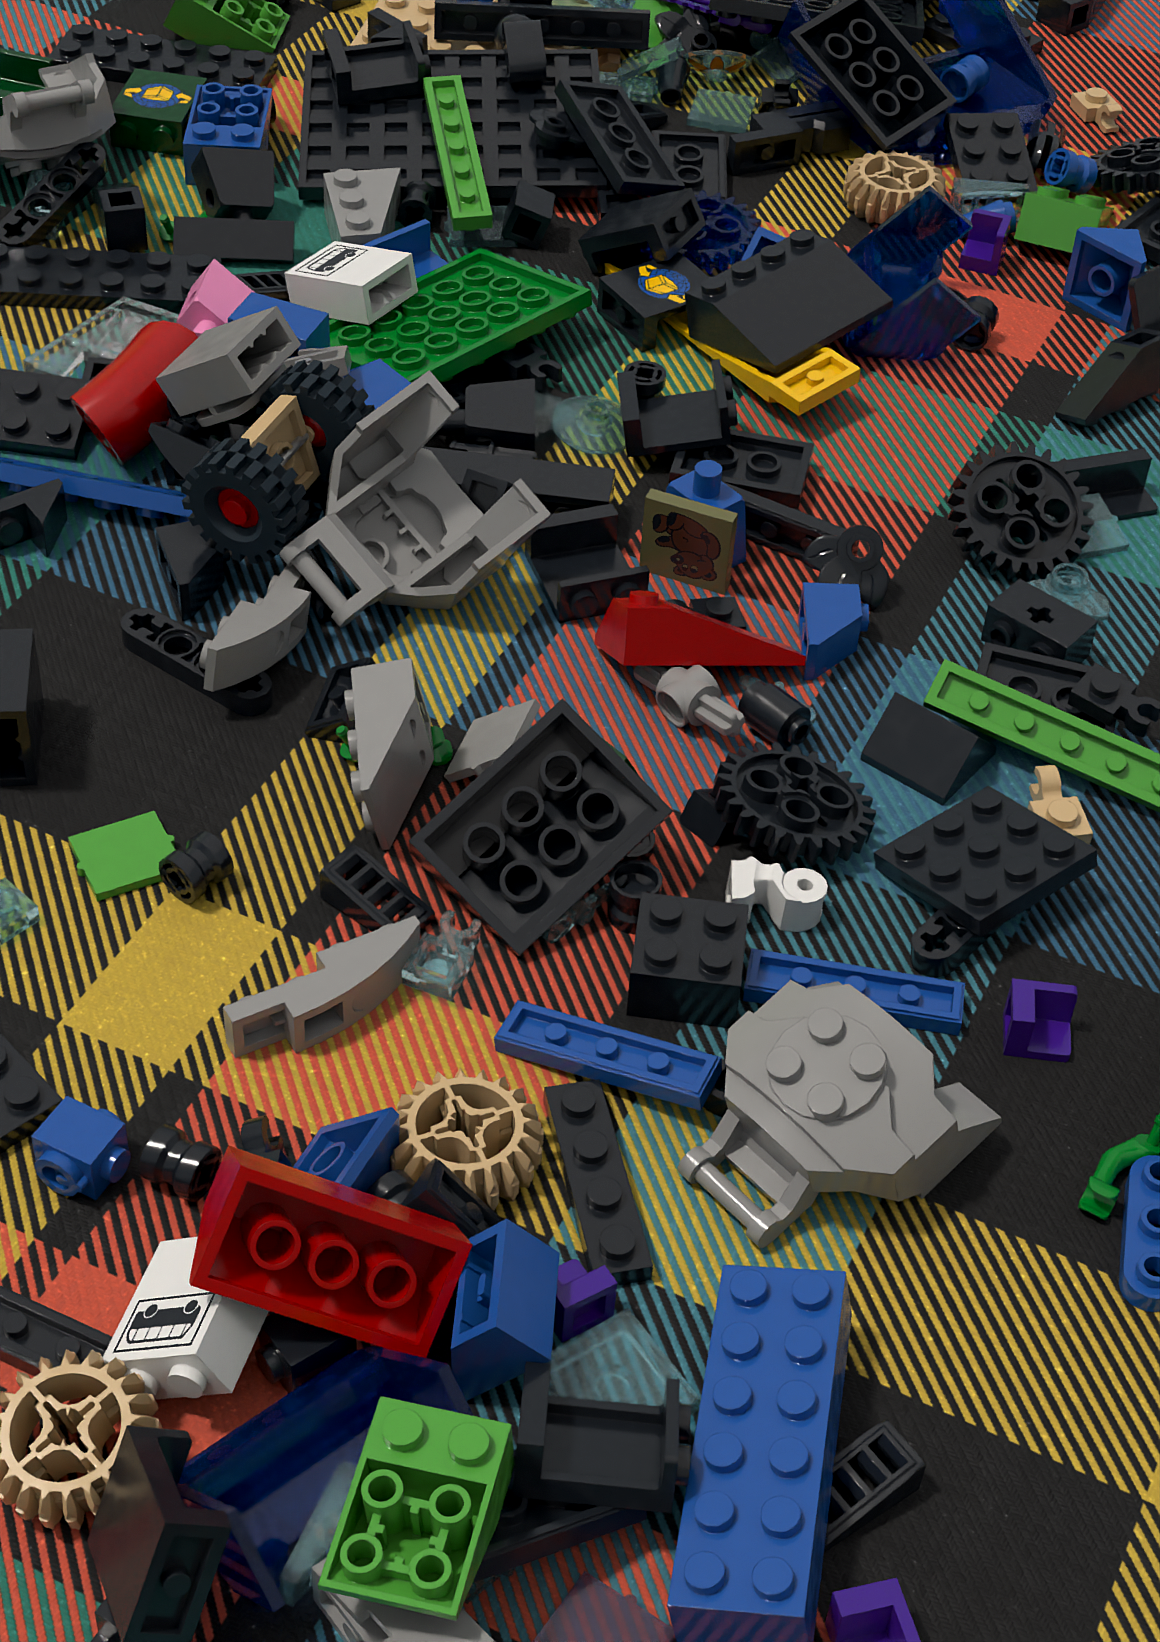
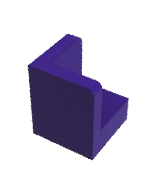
(986, 242)
(1038, 1020)
(582, 1299)
(870, 1614)

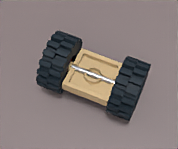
(253, 489)

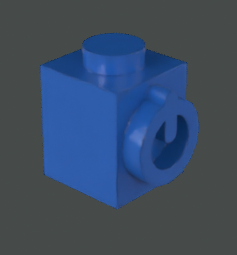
(80, 1149)

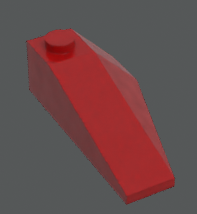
(660, 633)

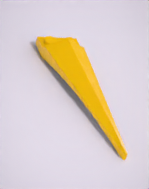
(796, 387)

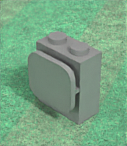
(229, 367)

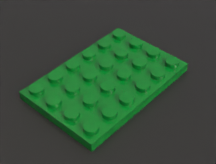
(462, 316)

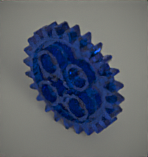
(724, 236)

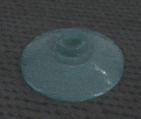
(590, 424)

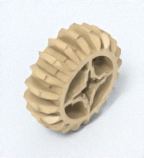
(886, 182)
(467, 1129)
(108, 1400)

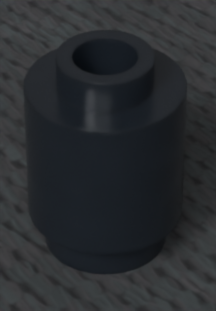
(775, 714)

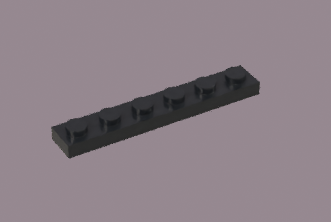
(559, 23)

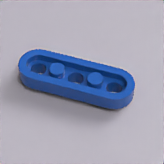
(1139, 1237)

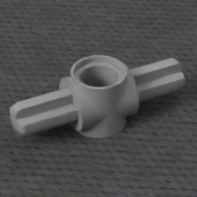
(690, 697)

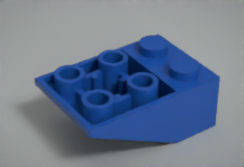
(226, 119)

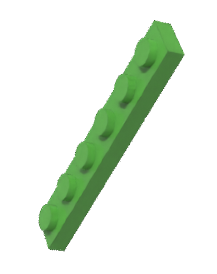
(457, 153)
(1046, 733)

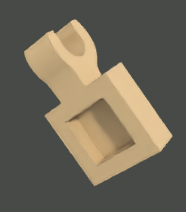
(1097, 106)
(1050, 804)

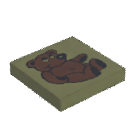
(688, 541)

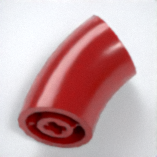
(126, 396)

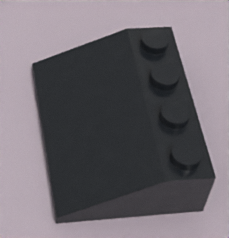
(874, 72)
(784, 302)
(538, 828)

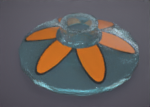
(717, 63)

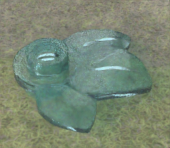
(1072, 586)

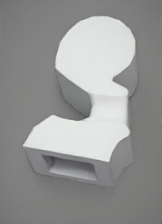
(789, 898)

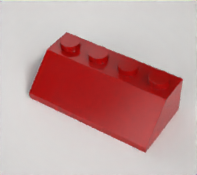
(326, 1254)

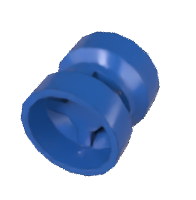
(966, 77)
(1070, 171)

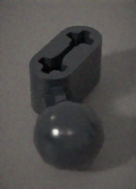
(522, 48)

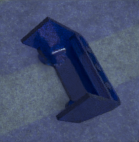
(906, 263)
(283, 1458)

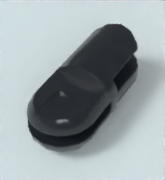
(1042, 144)

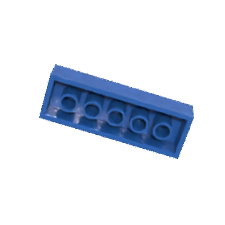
(762, 1458)

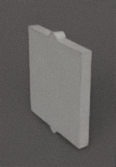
(490, 738)

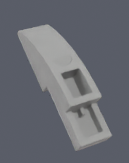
(257, 633)
(313, 1007)

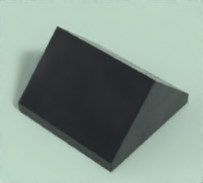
(925, 750)

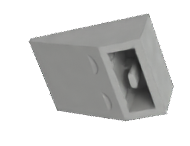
(389, 742)

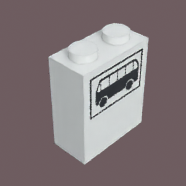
(352, 281)
(183, 1335)

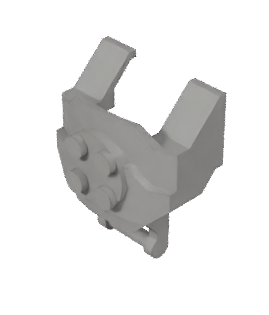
(53, 120)
(403, 520)
(831, 1102)

